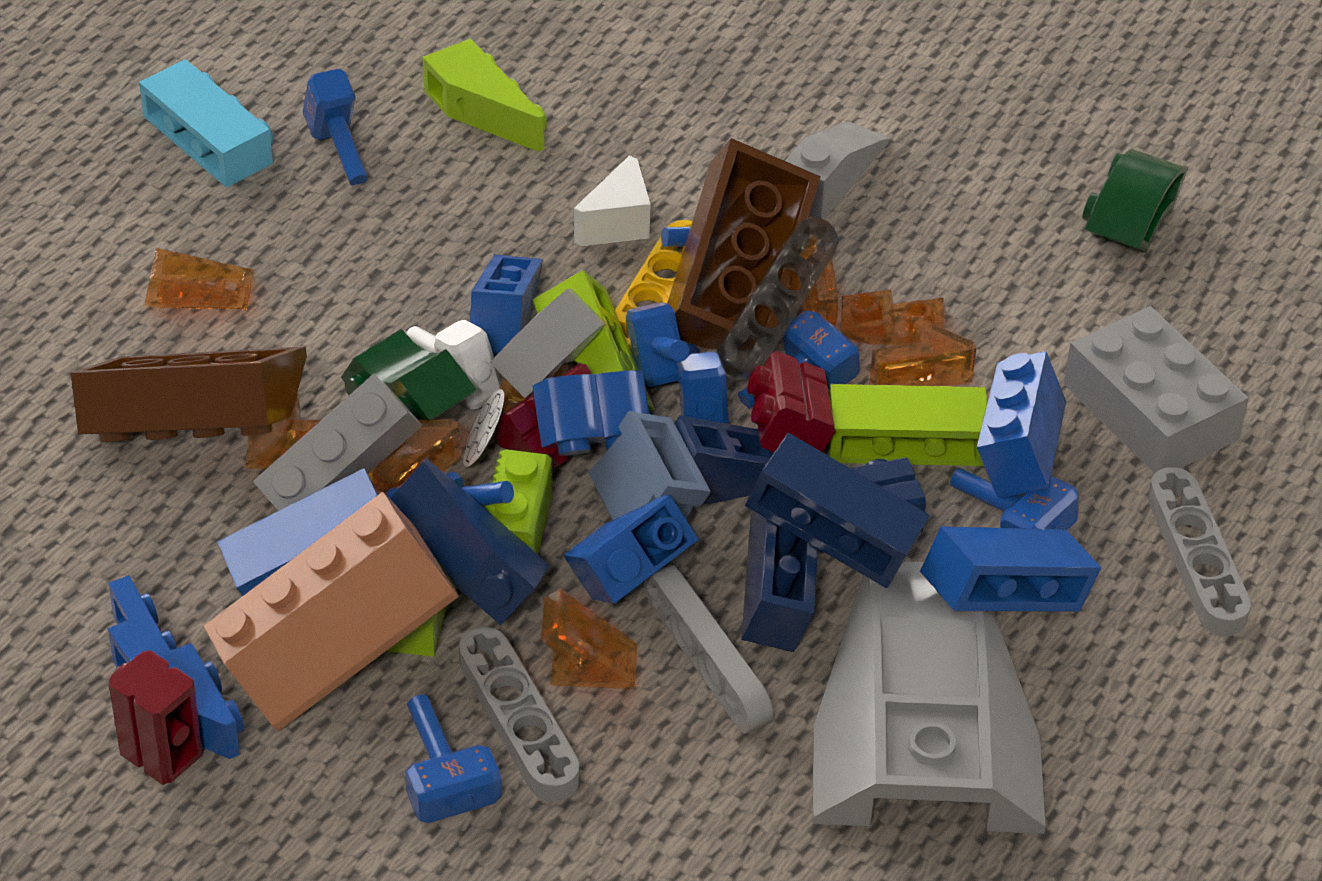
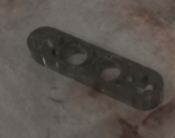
(775, 296)

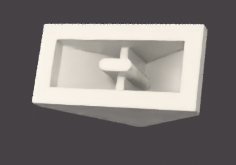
(615, 208)

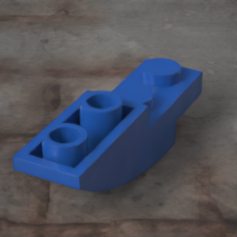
(138, 632)

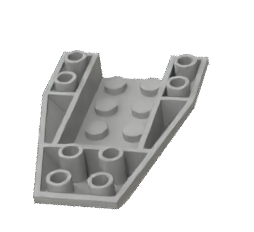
(924, 712)

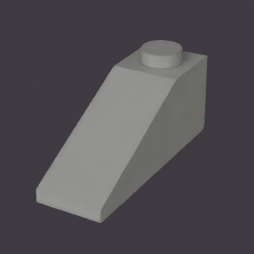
(839, 158)

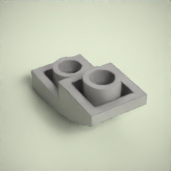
(548, 342)

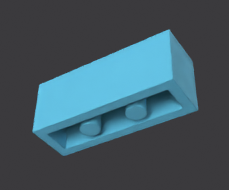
(206, 122)

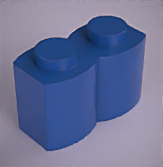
(586, 408)

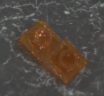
(878, 321)

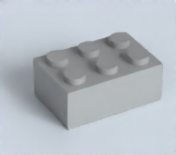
(1155, 391)

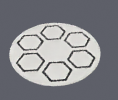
(483, 427)

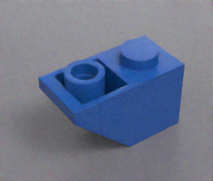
(630, 549)

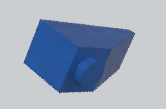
(505, 297)

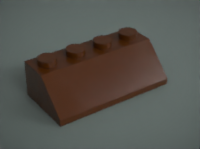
(736, 232)
(188, 393)

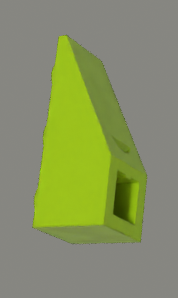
(478, 93)

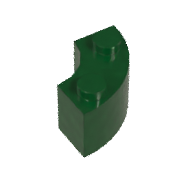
(1134, 199)
(421, 379)

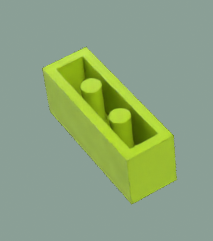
(907, 421)

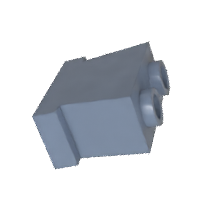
(646, 465)

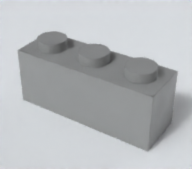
(350, 438)

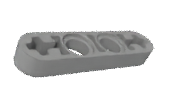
(1205, 549)
(709, 649)
(512, 715)

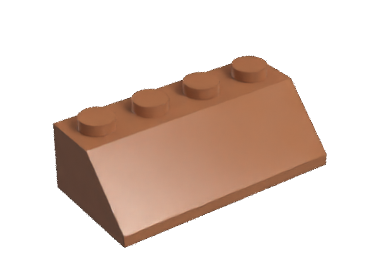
(330, 611)

